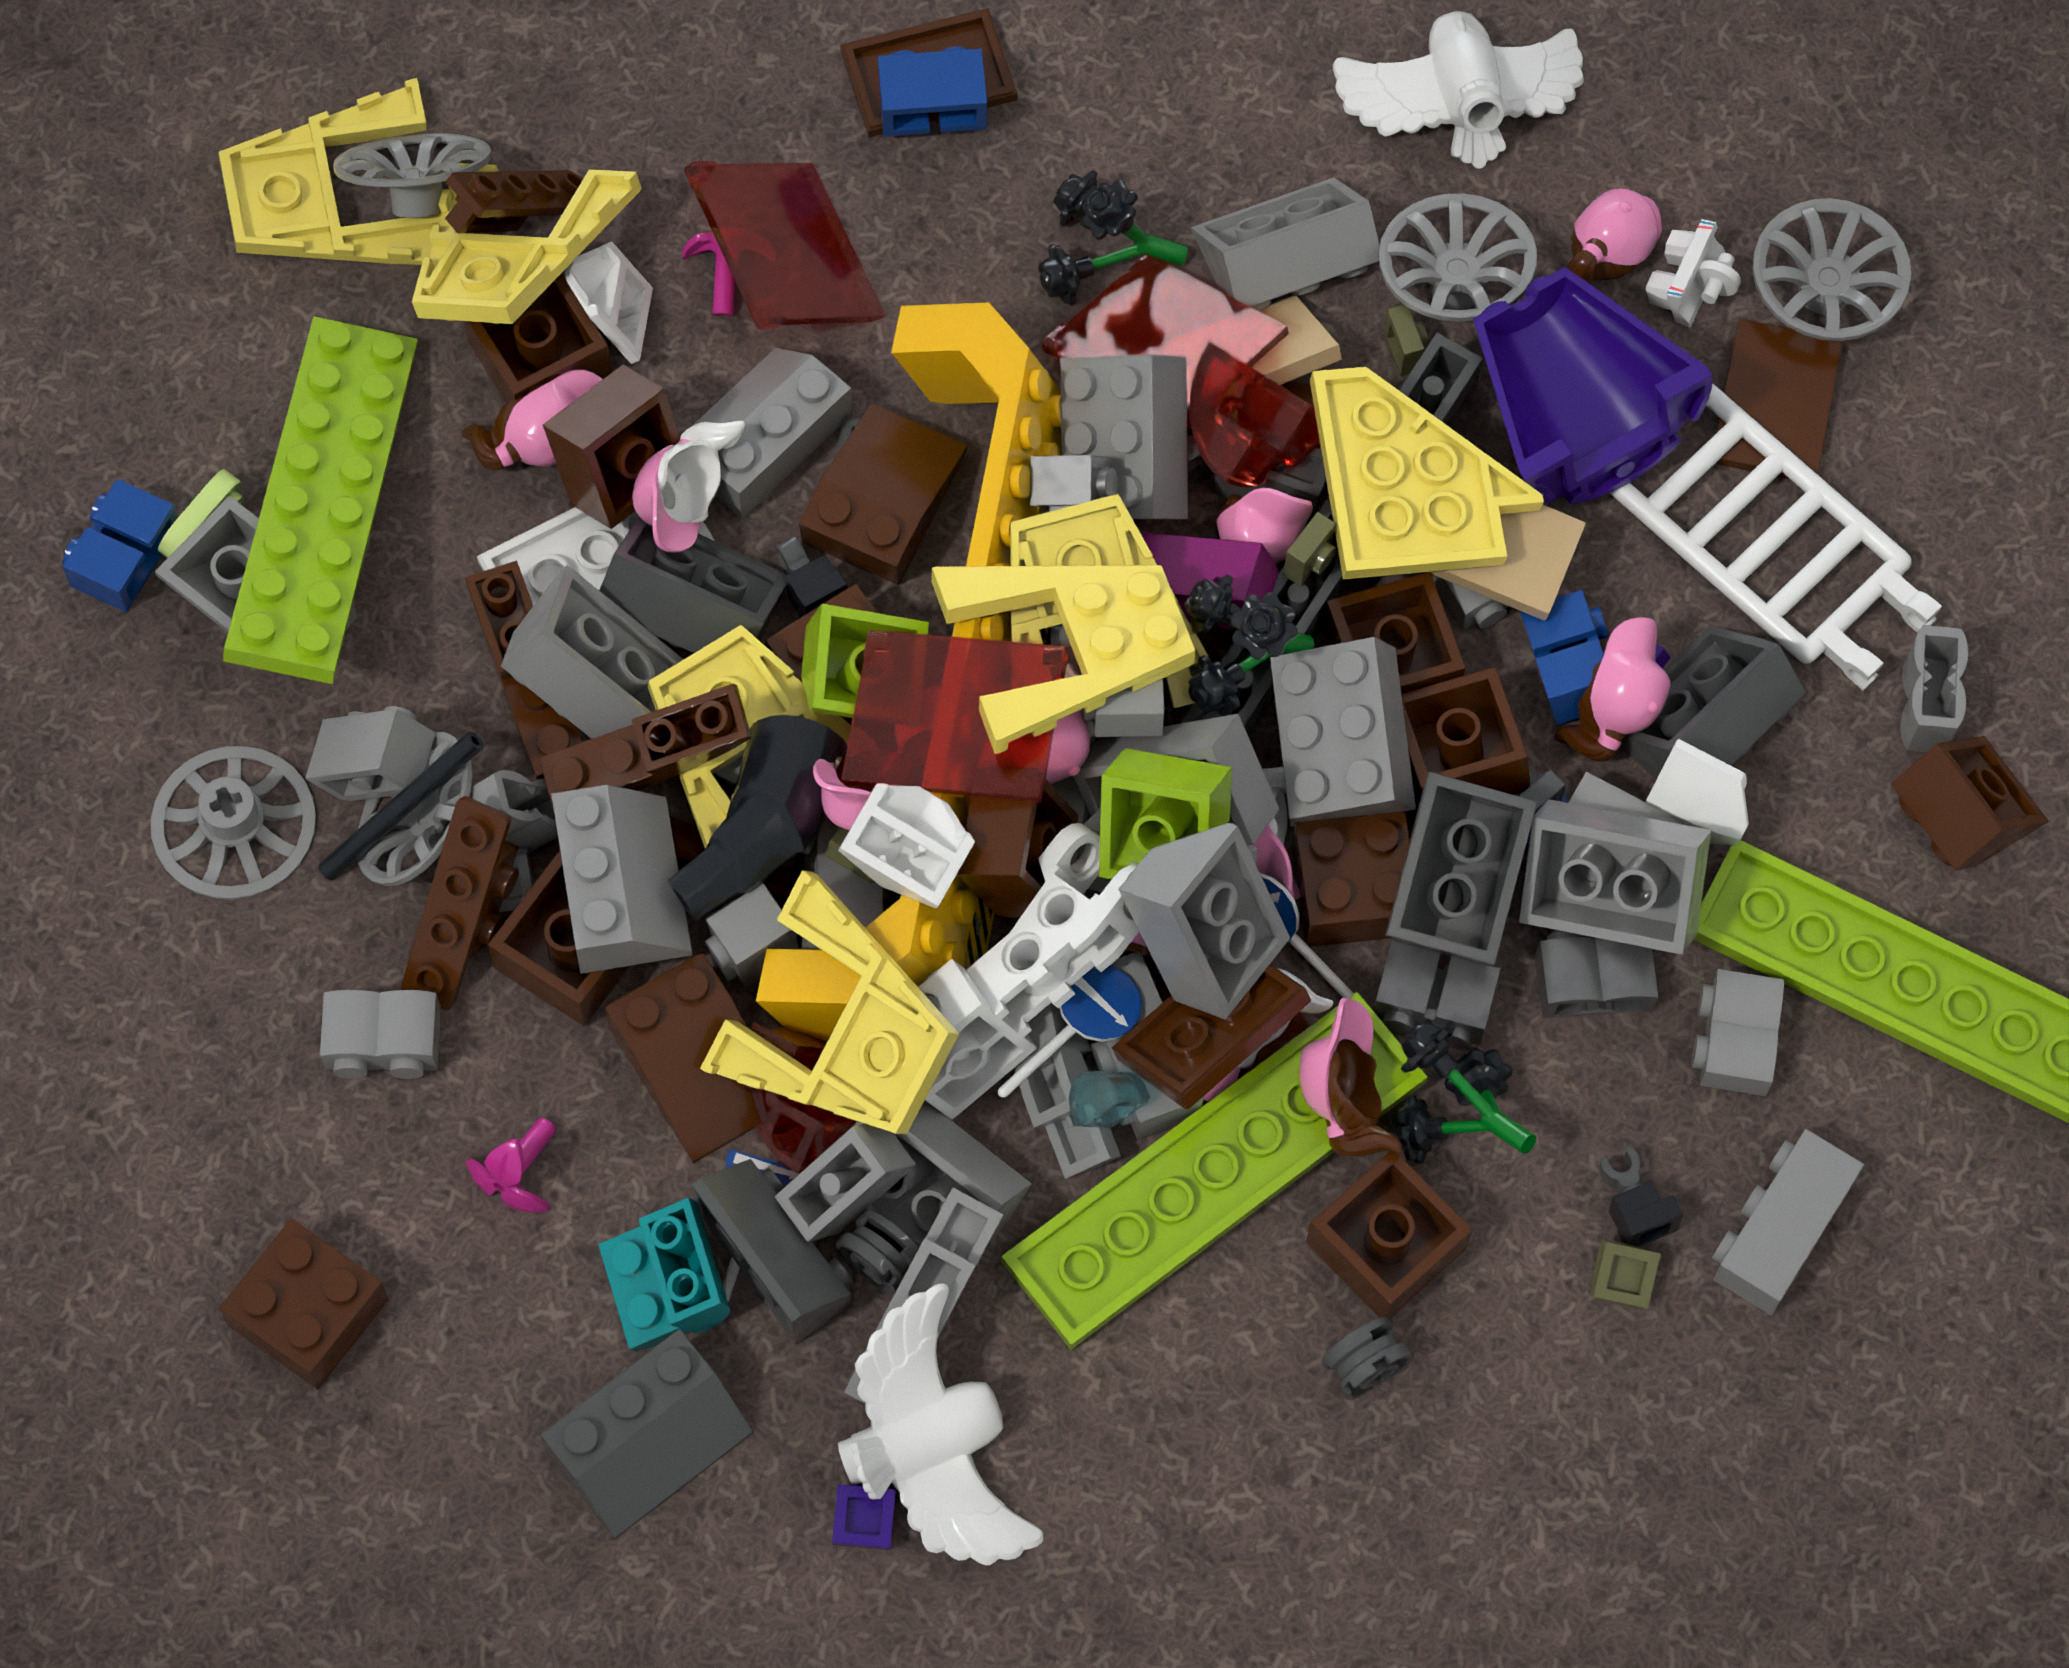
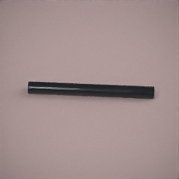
(401, 806)

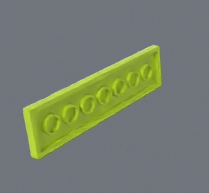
(321, 501)
(1890, 975)
(1188, 1188)

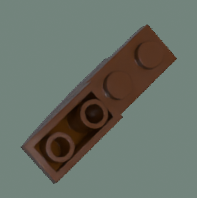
(501, 605)
(654, 746)

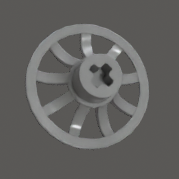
(417, 187)
(1456, 268)
(1829, 277)
(231, 817)
(420, 830)

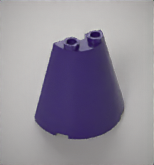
(1586, 387)

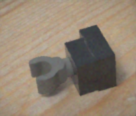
(808, 582)
(1638, 1208)

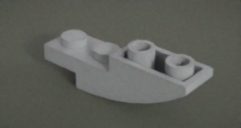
(1047, 1098)
(945, 1257)

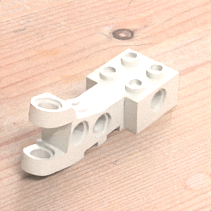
(1027, 970)

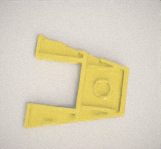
(285, 195)
(502, 275)
(1084, 535)
(1116, 621)
(765, 691)
(882, 1045)

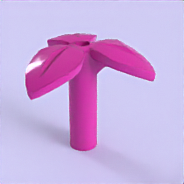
(723, 280)
(507, 1165)

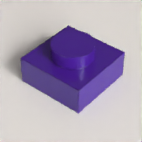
(863, 1520)

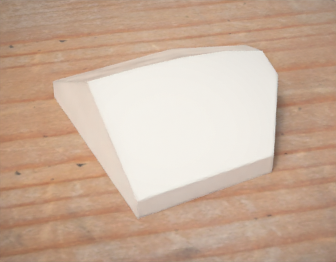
(612, 296)
(1702, 793)
(908, 842)

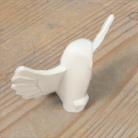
(1463, 85)
(926, 1438)

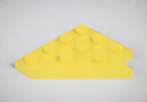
(1406, 483)

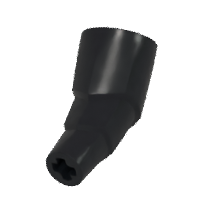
(770, 815)

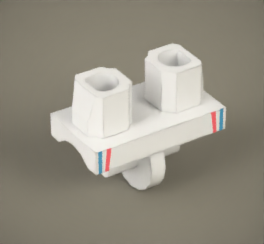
(1701, 274)

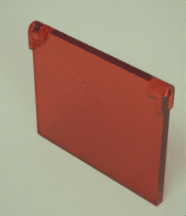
(783, 243)
(1164, 313)
(923, 721)

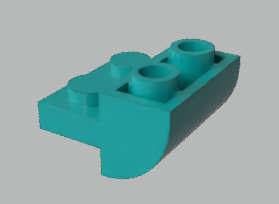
(665, 1276)

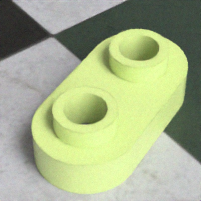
(203, 505)

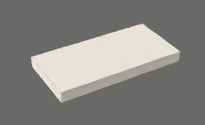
(562, 541)

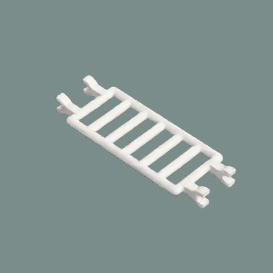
(1856, 662)

